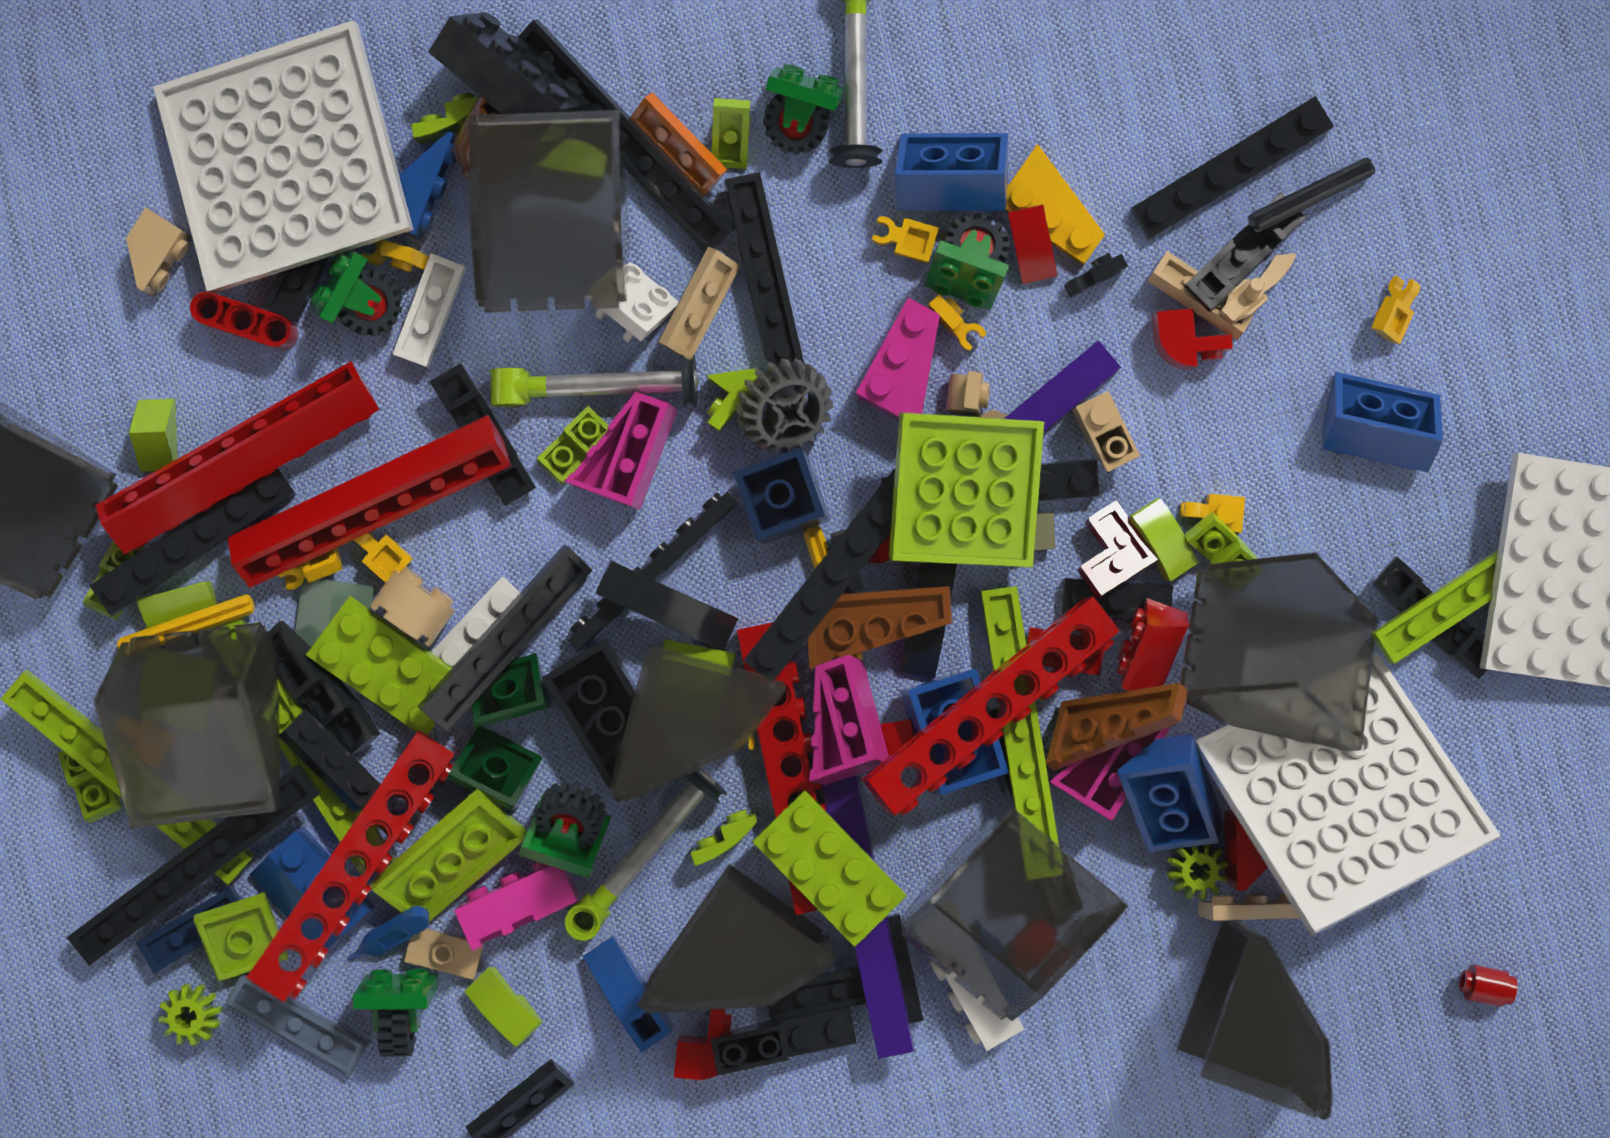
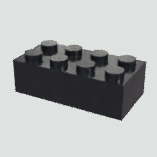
(503, 68)
(596, 701)

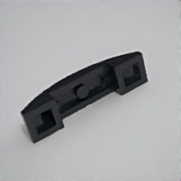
(1238, 259)
(467, 405)
(1404, 589)
(666, 605)
(923, 650)

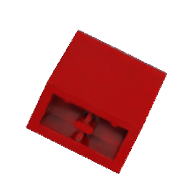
(1152, 645)

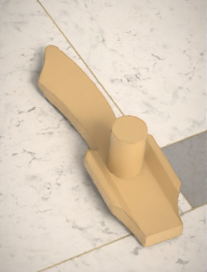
(1249, 294)

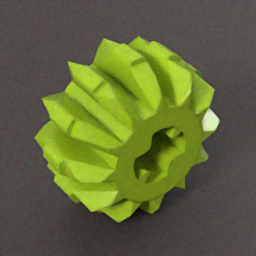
(1193, 883)
(197, 1002)

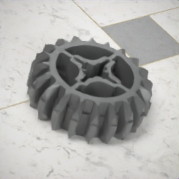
(784, 386)

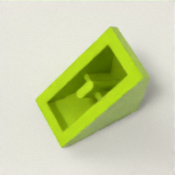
(154, 433)

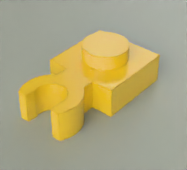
(913, 239)

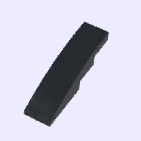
(321, 690)

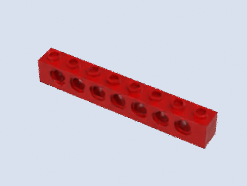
(776, 750)
(420, 753)
(885, 779)

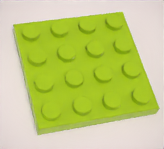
(966, 490)

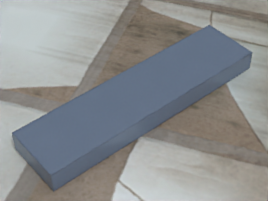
(298, 1025)

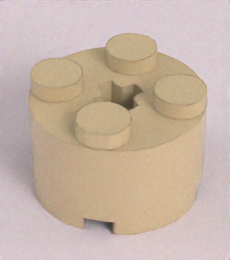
(413, 606)

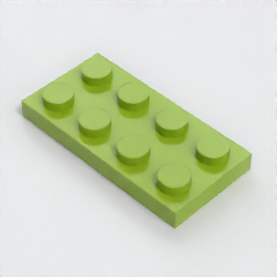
(379, 662)
(450, 856)
(829, 868)

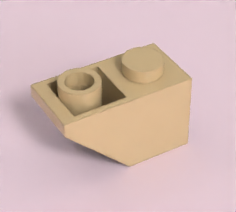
(153, 250)
(1105, 431)

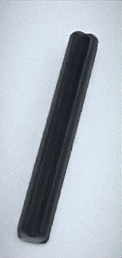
(1311, 194)

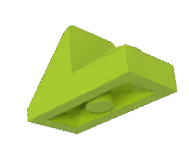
(731, 132)
(731, 383)

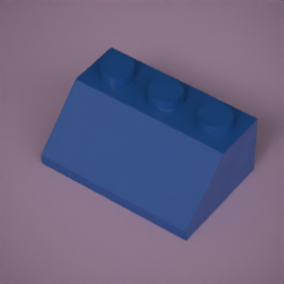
(952, 172)
(1382, 422)
(931, 699)
(1171, 795)
(289, 873)

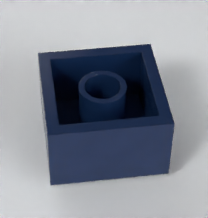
(781, 496)

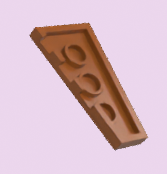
(877, 618)
(1113, 719)

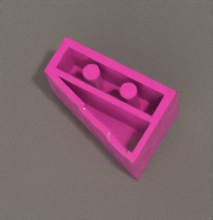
(903, 363)
(628, 452)
(846, 722)
(1096, 778)
(515, 903)

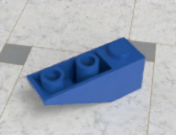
(425, 183)
(622, 989)

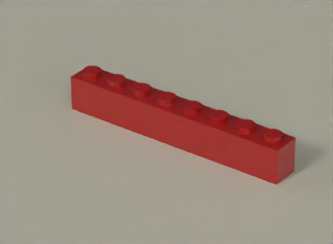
(236, 458)
(368, 501)

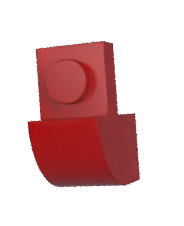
(1177, 342)
(695, 1054)

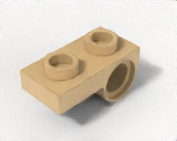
(967, 393)

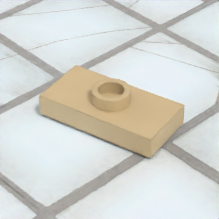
(444, 953)

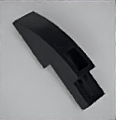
(780, 1039)

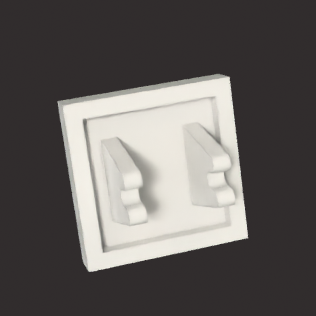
(645, 306)

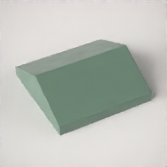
(322, 600)

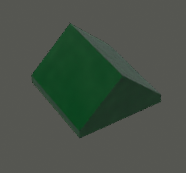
(512, 693)
(495, 767)

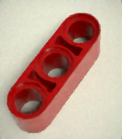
(227, 318)

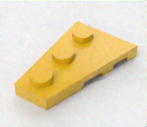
(1068, 220)

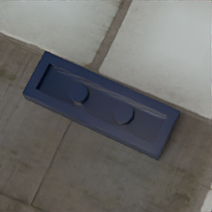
(181, 934)

